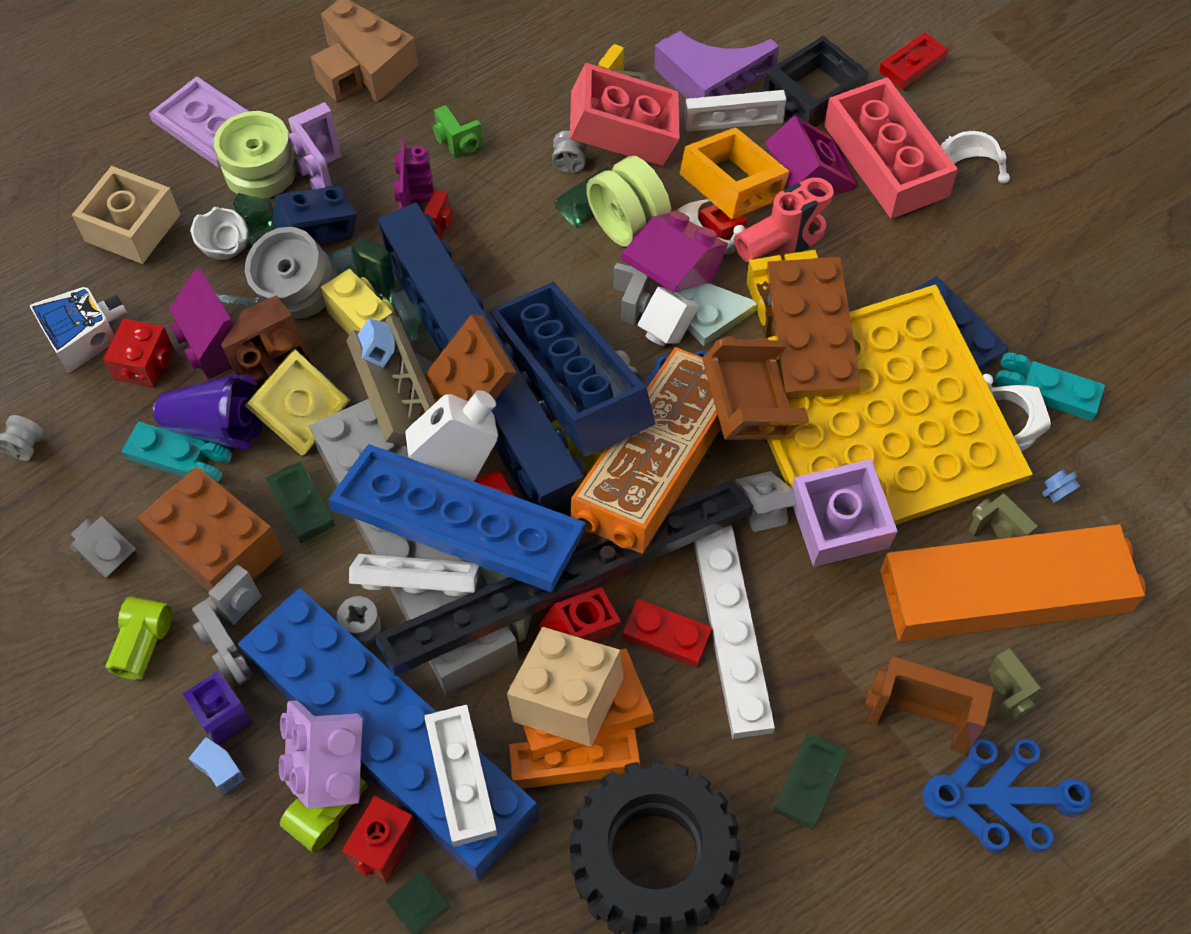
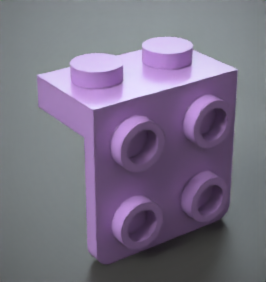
(315, 143)
(321, 756)

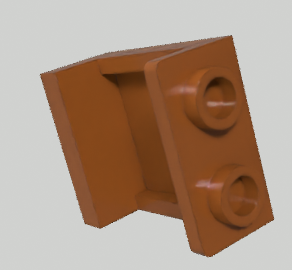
(750, 390)
(932, 696)

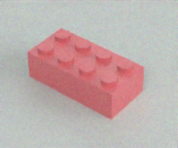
(890, 147)

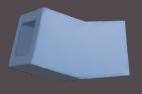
(377, 342)
(217, 765)

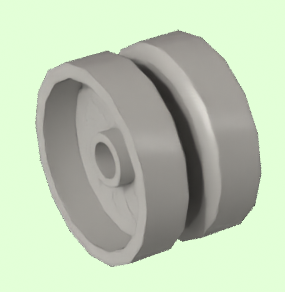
(292, 267)

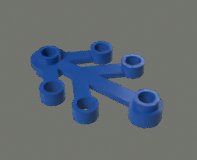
(1001, 798)

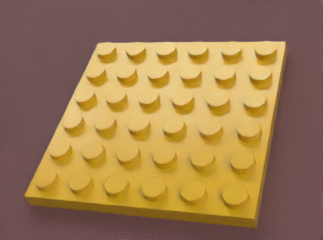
(917, 413)

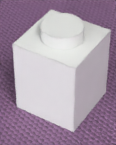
(667, 316)

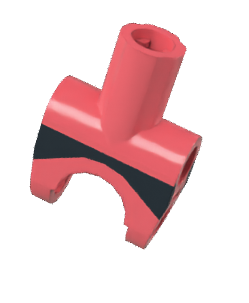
(789, 224)

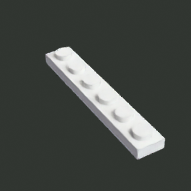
(733, 635)

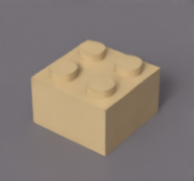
(126, 214)
(566, 686)

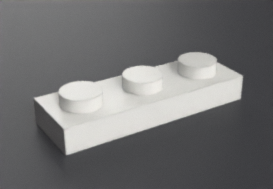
(734, 110)
(414, 574)
(460, 775)

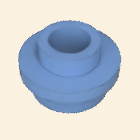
(1060, 485)

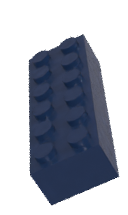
(574, 369)

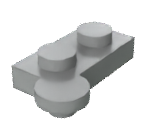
(228, 657)

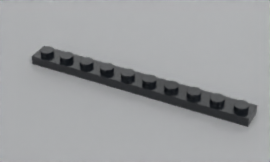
(589, 566)

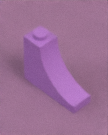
(711, 71)

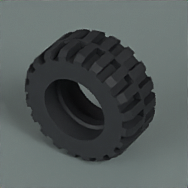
(663, 794)

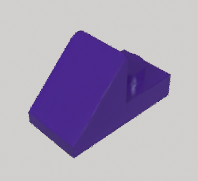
(217, 708)

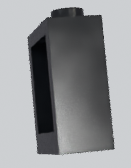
(821, 55)

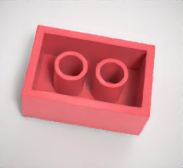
(624, 114)

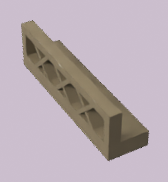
(389, 389)

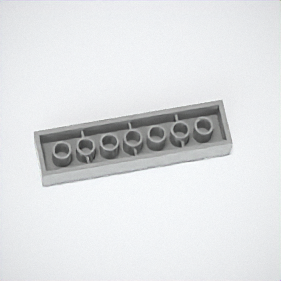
(340, 443)

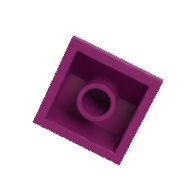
(810, 154)
(676, 252)
(202, 325)

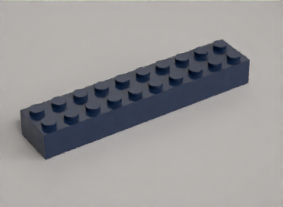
(526, 438)

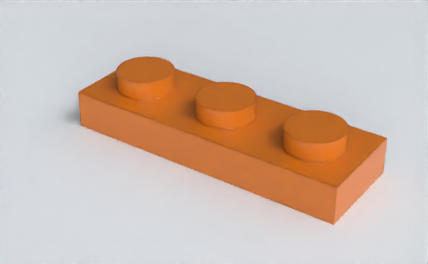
(574, 764)

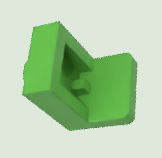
(457, 138)

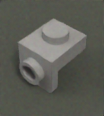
(636, 290)
(101, 545)
(233, 595)

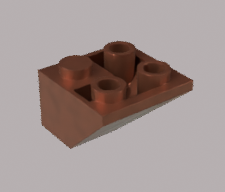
(263, 340)

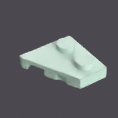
(717, 311)

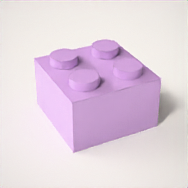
(843, 513)

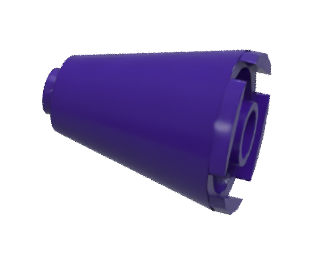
(211, 411)

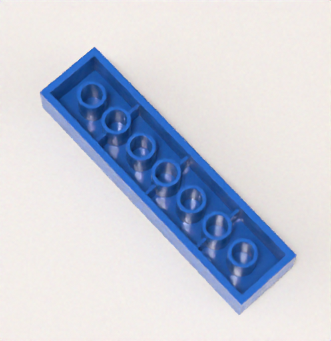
(333, 674)

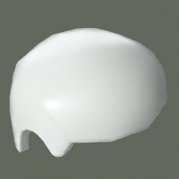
(220, 233)

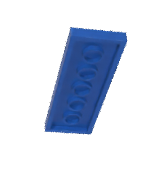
(458, 517)

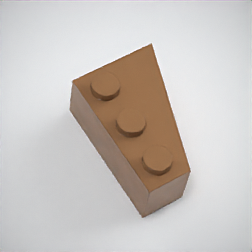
(376, 45)

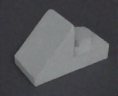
(769, 500)

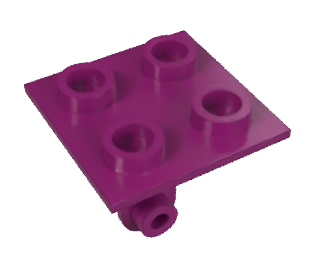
(415, 175)

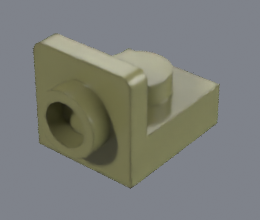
(1004, 517)
(1013, 680)

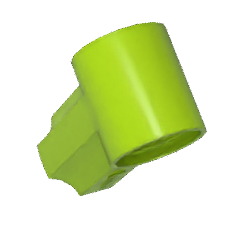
(140, 626)
(314, 825)

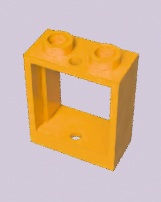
(734, 198)

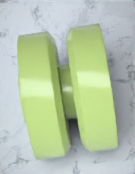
(255, 154)
(627, 199)

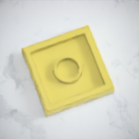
(295, 399)

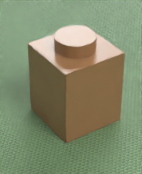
(337, 72)

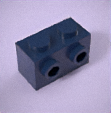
(320, 212)

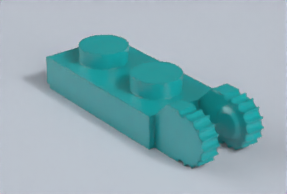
(1058, 388)
(173, 451)

